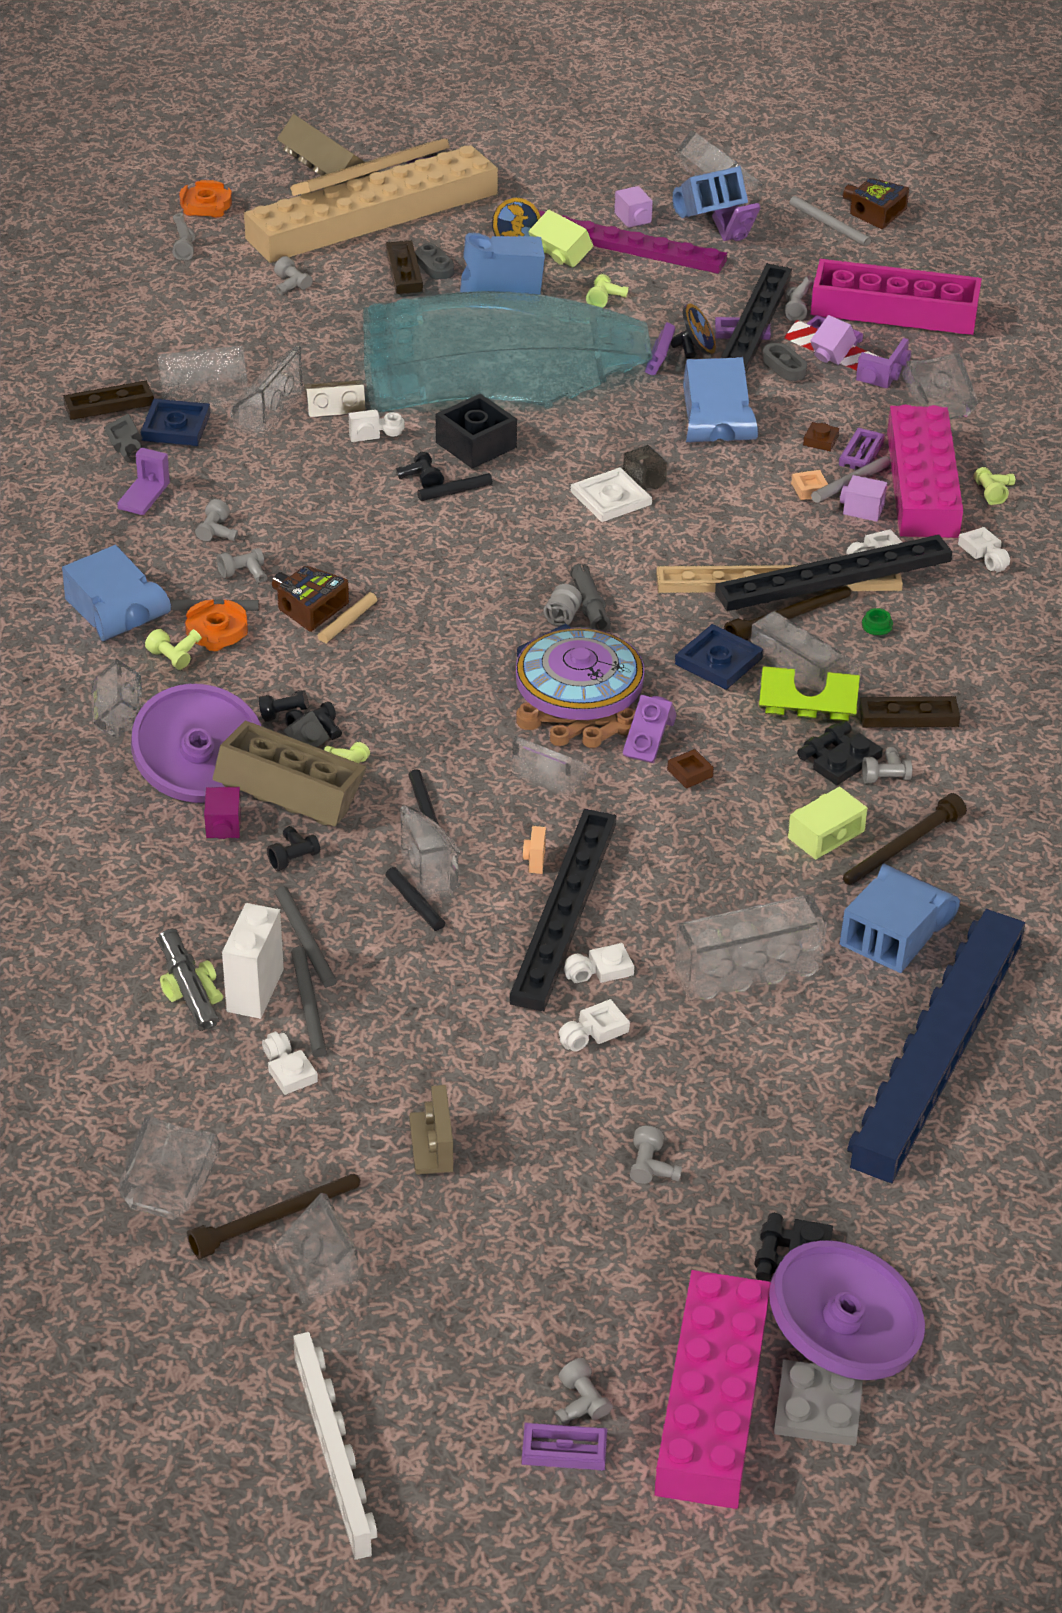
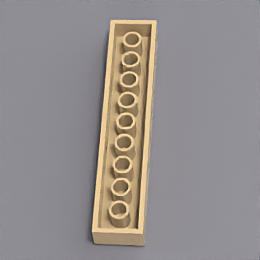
(370, 203)

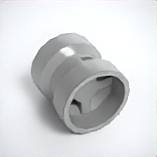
(562, 604)

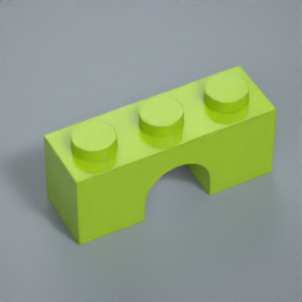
(780, 694)

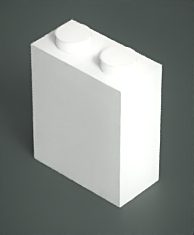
(253, 960)

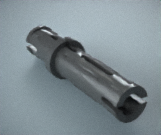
(593, 604)
(182, 967)

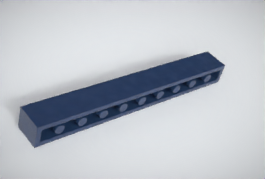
(936, 1047)

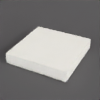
(611, 494)

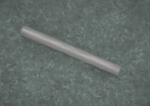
(830, 221)
(836, 486)

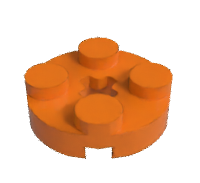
(205, 199)
(229, 624)

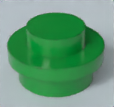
(877, 622)

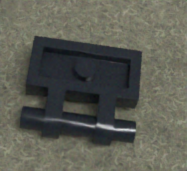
(842, 760)
(775, 1235)

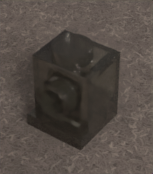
(652, 472)

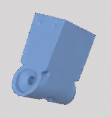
(710, 192)
(502, 264)
(718, 401)
(112, 592)
(896, 918)

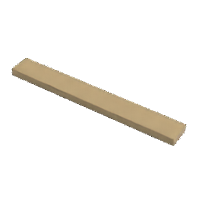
(369, 167)
(704, 578)

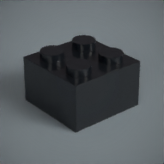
(476, 430)

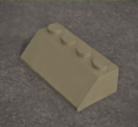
(316, 148)
(288, 773)

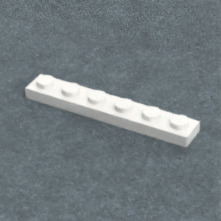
(338, 1457)

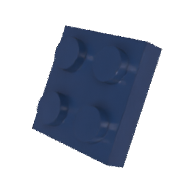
(175, 422)
(719, 656)

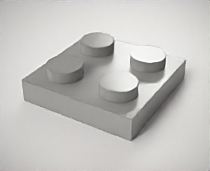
(818, 1404)

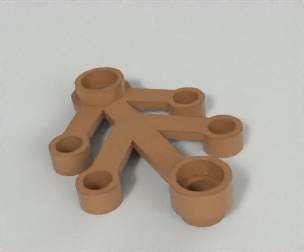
(531, 718)

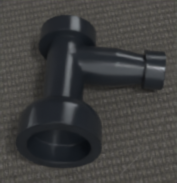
(429, 476)
(270, 707)
(324, 714)
(280, 855)

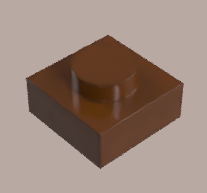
(821, 436)
(690, 768)

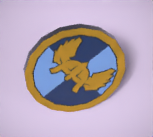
(514, 218)
(697, 331)

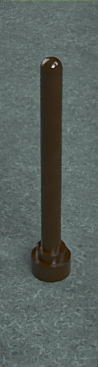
(743, 628)
(949, 809)
(205, 1239)

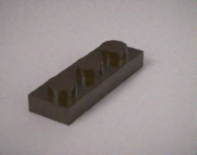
(404, 267)
(108, 400)
(909, 712)

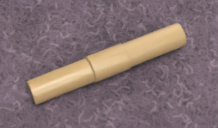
(347, 617)

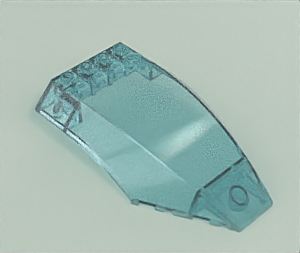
(494, 346)

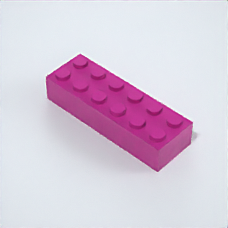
(896, 296)
(924, 471)
(713, 1390)

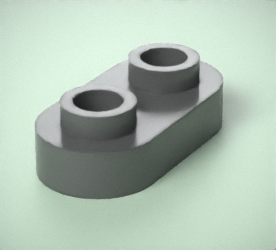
(434, 261)
(784, 361)

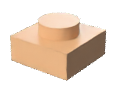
(807, 482)
(535, 849)

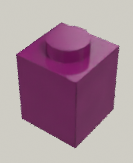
(222, 812)

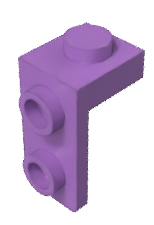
(735, 221)
(880, 370)
(151, 481)
(648, 727)

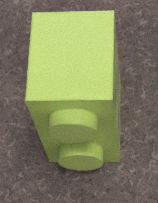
(562, 238)
(827, 822)

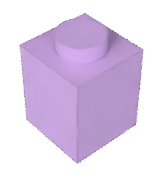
(633, 206)
(833, 340)
(864, 498)

